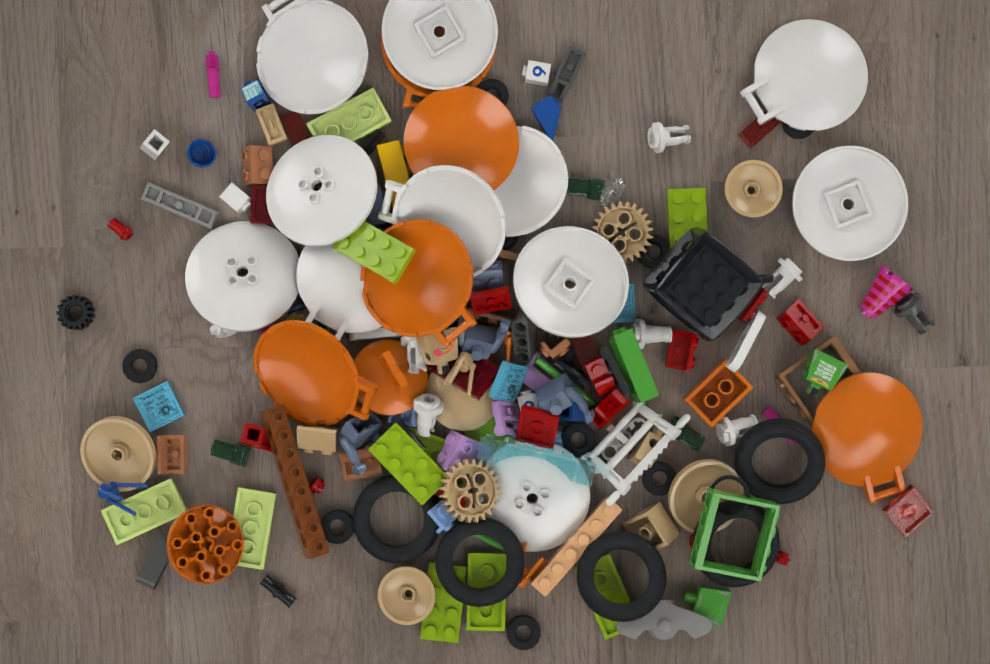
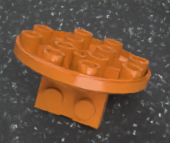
(388, 366)
(205, 544)

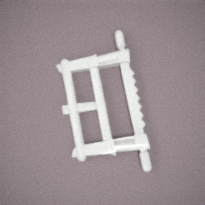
(623, 485)

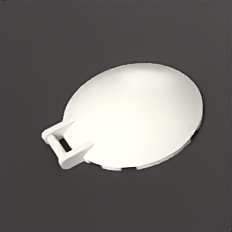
(311, 55)
(808, 76)
(535, 185)
(456, 201)
(333, 290)

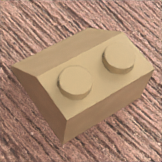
(317, 438)
(654, 525)

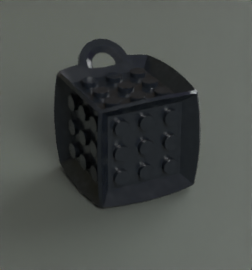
(704, 283)

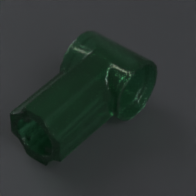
(586, 188)
(689, 436)
(235, 453)

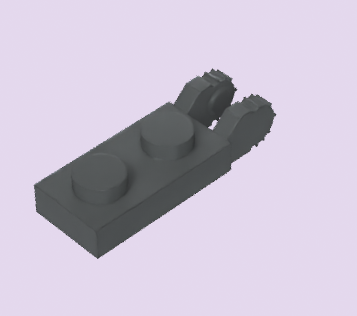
(568, 71)
(614, 370)

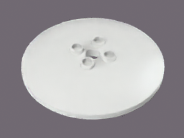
(435, 60)
(876, 198)
(339, 205)
(575, 256)
(244, 301)
(559, 505)

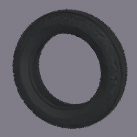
(787, 429)
(756, 515)
(637, 545)
(375, 546)
(479, 596)

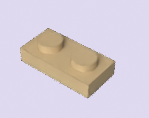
(271, 124)

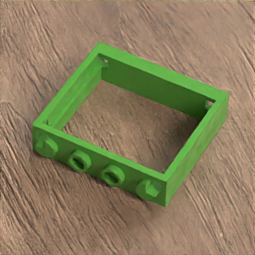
(632, 364)
(705, 527)

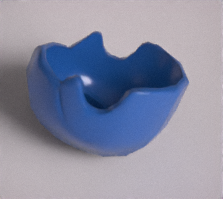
(201, 153)

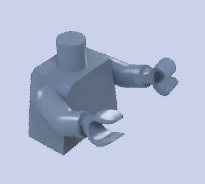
(481, 339)
(559, 395)
(356, 434)

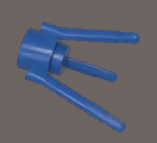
(110, 493)

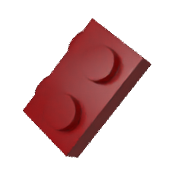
(681, 350)

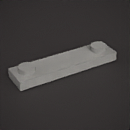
(179, 205)

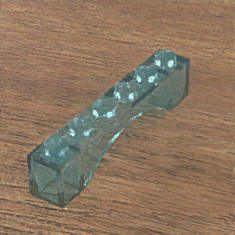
(575, 469)

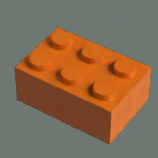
(717, 393)

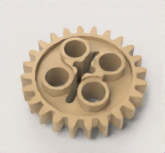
(614, 216)
(486, 487)

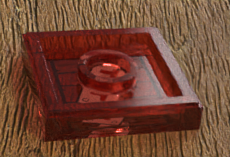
(908, 511)

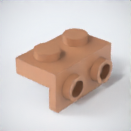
(257, 164)
(559, 349)
(172, 454)
(367, 458)

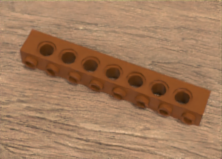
(294, 482)

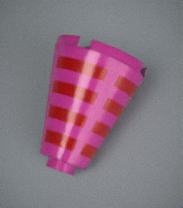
(884, 293)

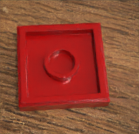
(537, 427)

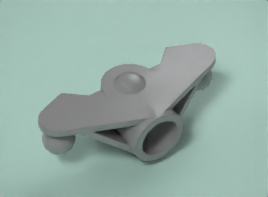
(665, 621)

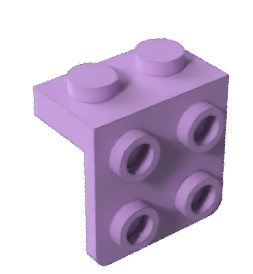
(456, 449)

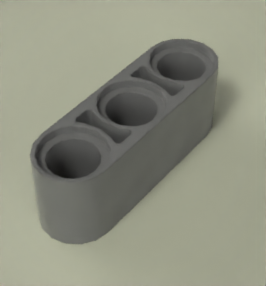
(523, 338)
(155, 563)

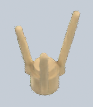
(462, 364)

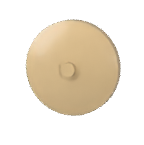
(460, 411)
(118, 452)
(690, 488)

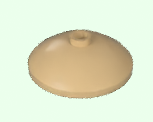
(762, 179)
(397, 604)

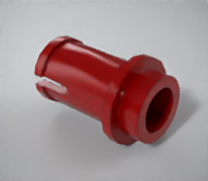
(124, 232)

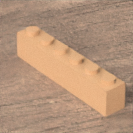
(573, 548)

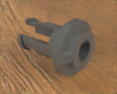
(909, 308)

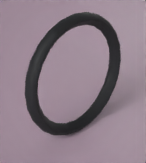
(746, 490)

